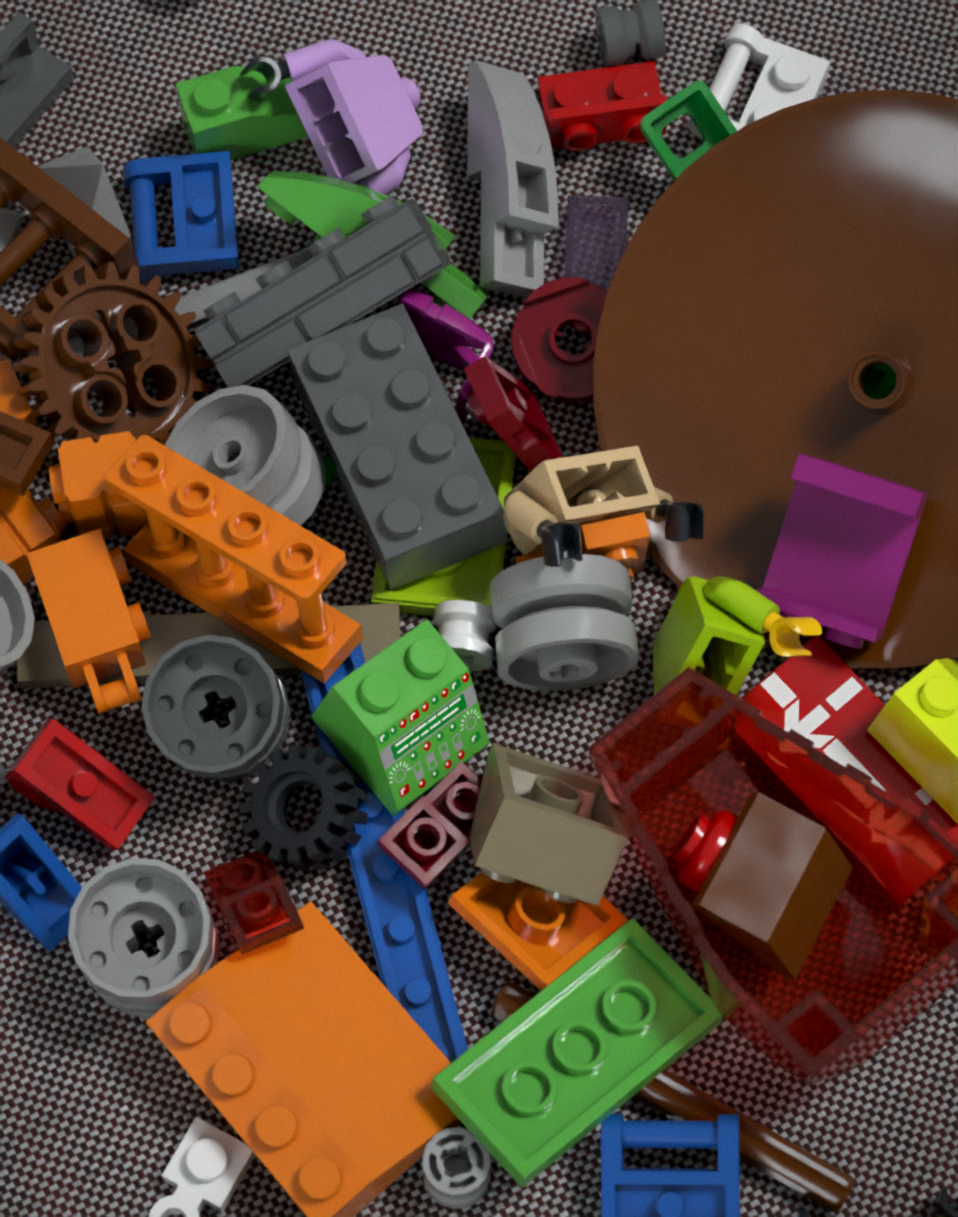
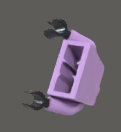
(351, 108)

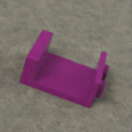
(842, 549)

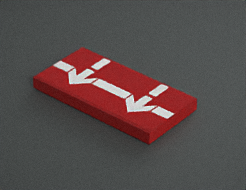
(834, 710)

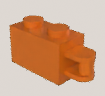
(90, 616)

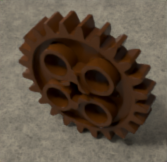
(63, 378)

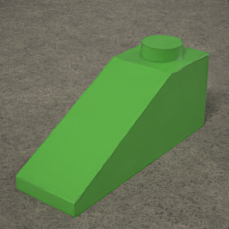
(224, 119)

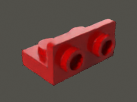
(599, 104)

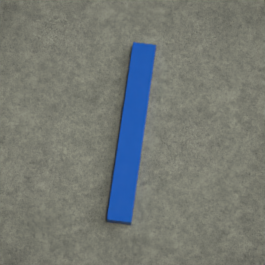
(395, 906)

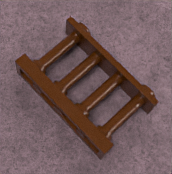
(53, 214)

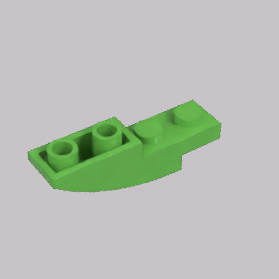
(333, 203)

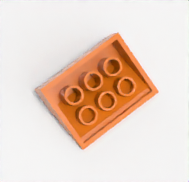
(311, 1066)

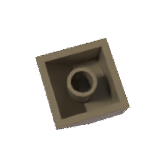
(545, 827)

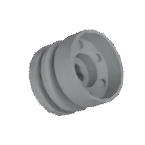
(121, 907)

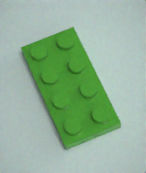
(576, 1052)

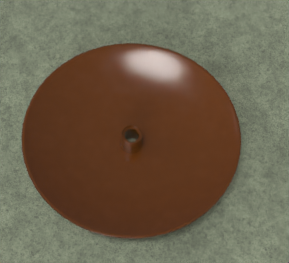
(751, 333)

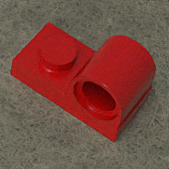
(72, 778)

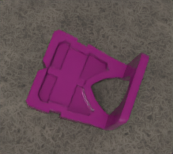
(447, 338)

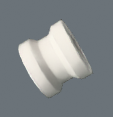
(467, 631)

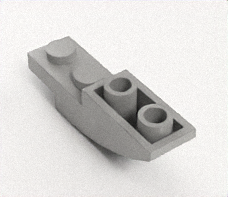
(517, 176)

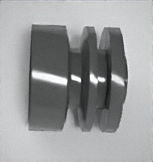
(181, 698)

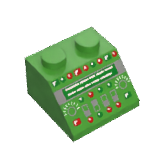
(405, 717)

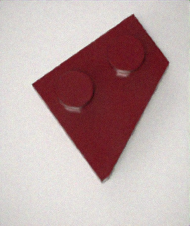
(511, 411)

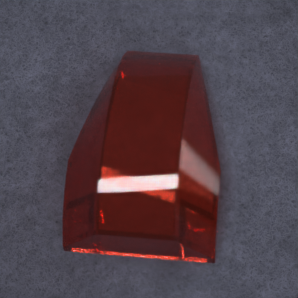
(893, 927)

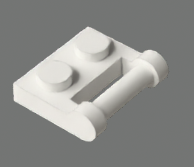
(785, 80)

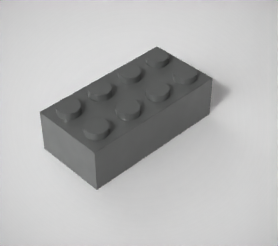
(397, 446)

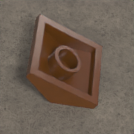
(774, 883)

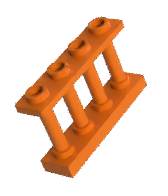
(235, 558)

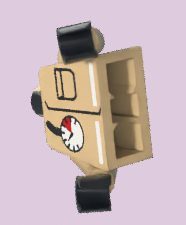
(585, 489)

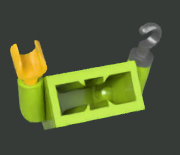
(721, 630)

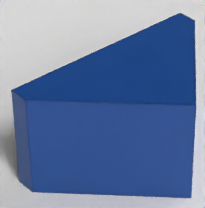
(35, 883)

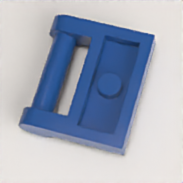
(201, 213)
(670, 1190)

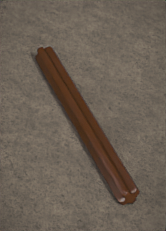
(758, 1144)

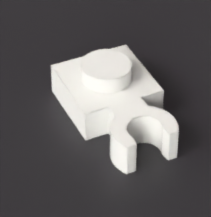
(204, 1171)

